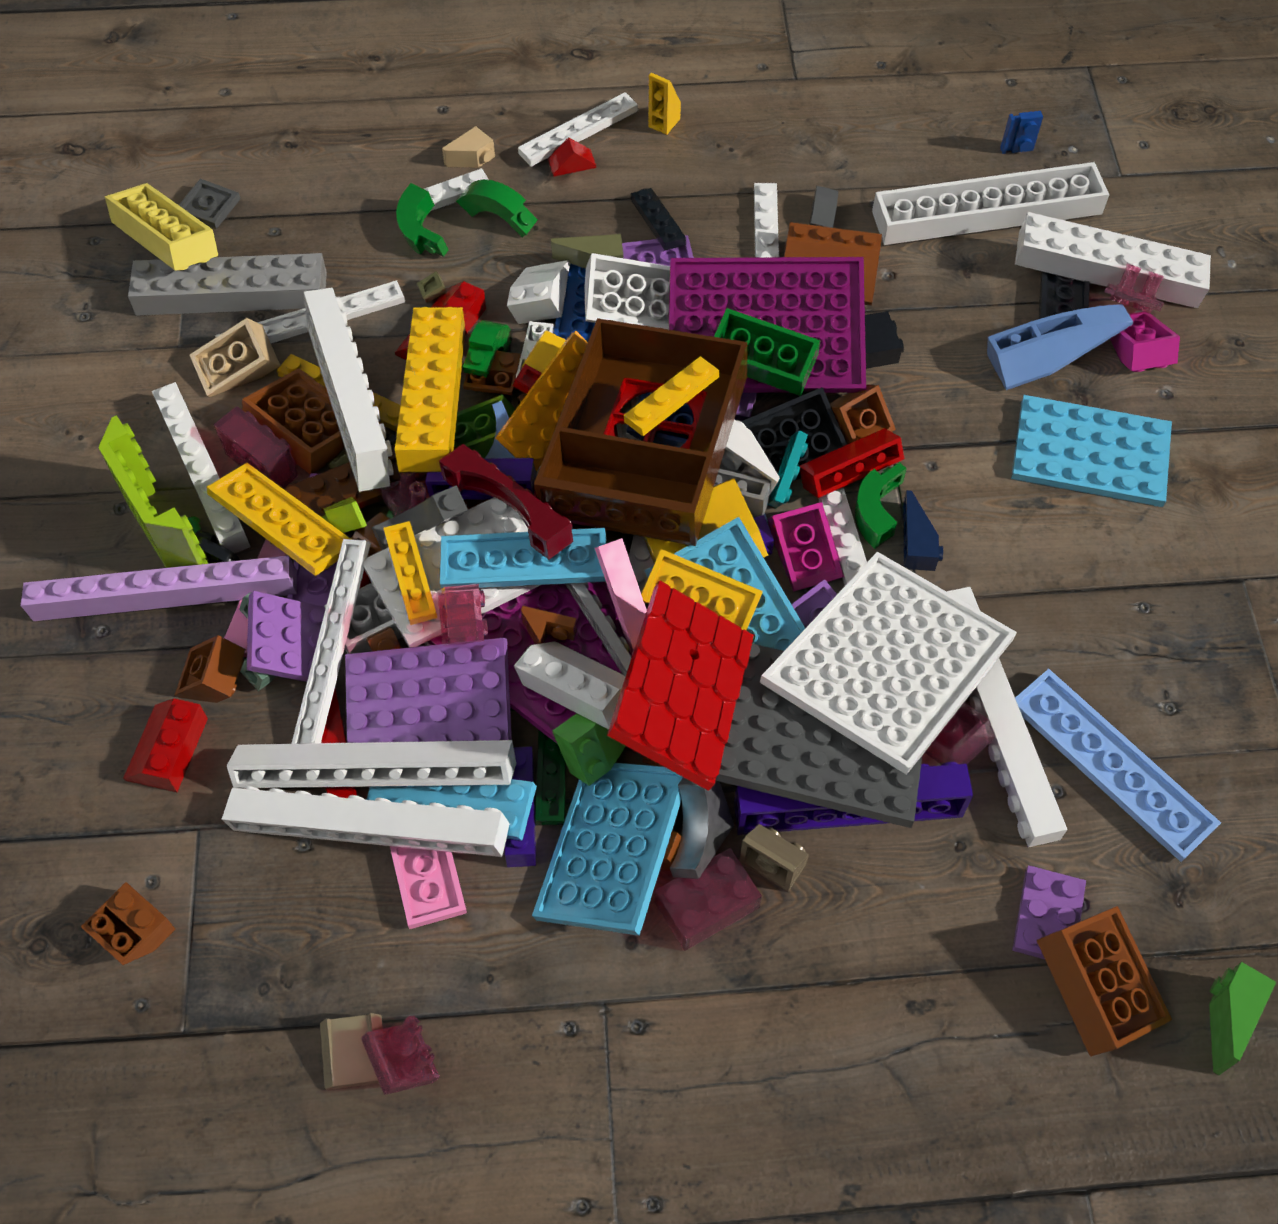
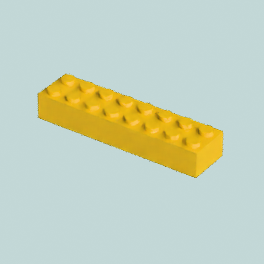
(430, 389)

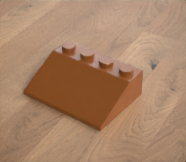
(822, 241)
(302, 415)
(1104, 981)

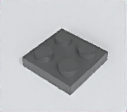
(210, 202)

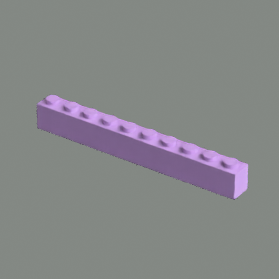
(158, 588)

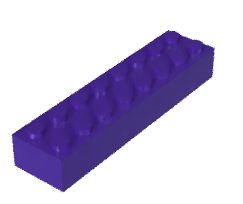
(942, 794)

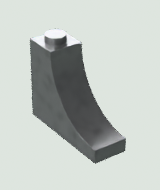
(704, 828)

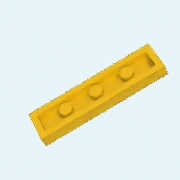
(671, 396)
(410, 573)

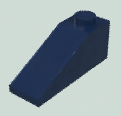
(920, 538)

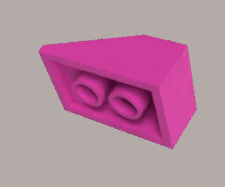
(1146, 343)
(805, 546)

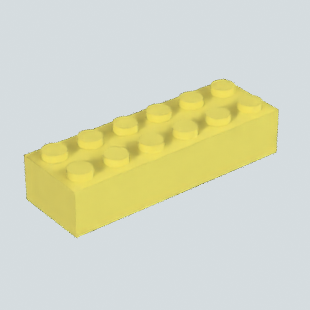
(162, 226)

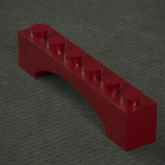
(546, 528)

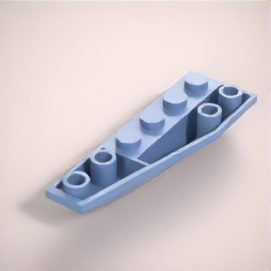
(1052, 342)

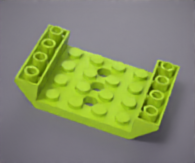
(167, 532)

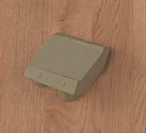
(343, 1051)

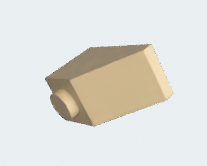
(469, 150)

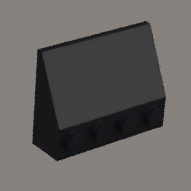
(808, 414)

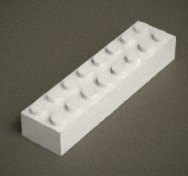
(1102, 257)

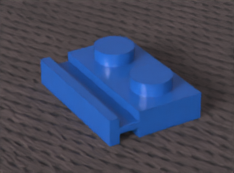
(1021, 132)

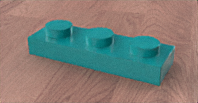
(788, 469)

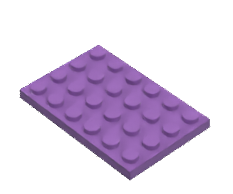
(429, 693)

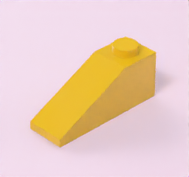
(663, 104)

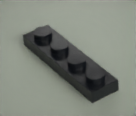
(658, 219)

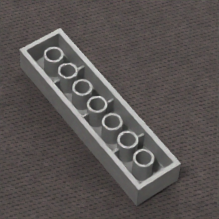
(226, 284)

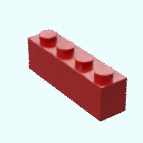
(851, 462)

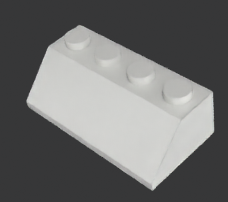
(571, 680)

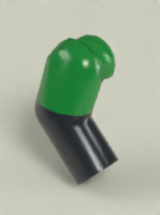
(194, 521)

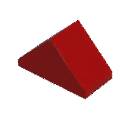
(571, 158)

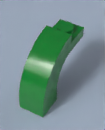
(498, 199)
(410, 213)
(484, 343)
(871, 518)

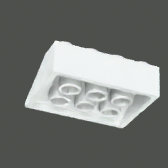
(627, 290)

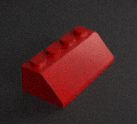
(458, 295)

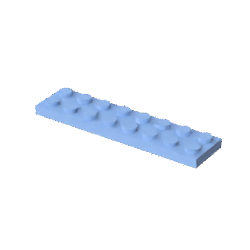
(1116, 765)

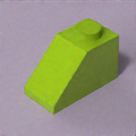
(345, 515)

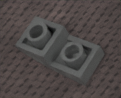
(824, 207)

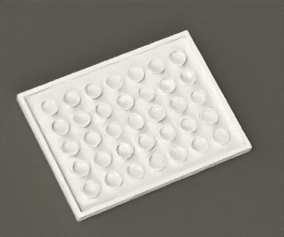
(889, 661)

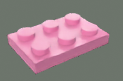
(427, 885)

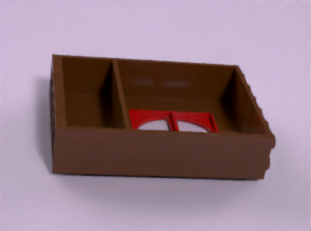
(632, 482)

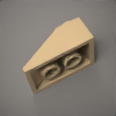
(235, 358)

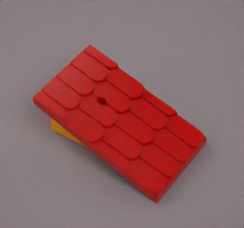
(682, 686)

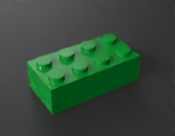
(773, 352)

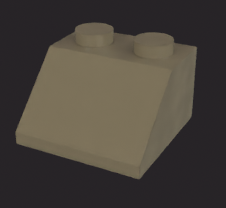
(773, 856)

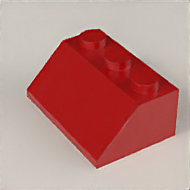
(167, 745)

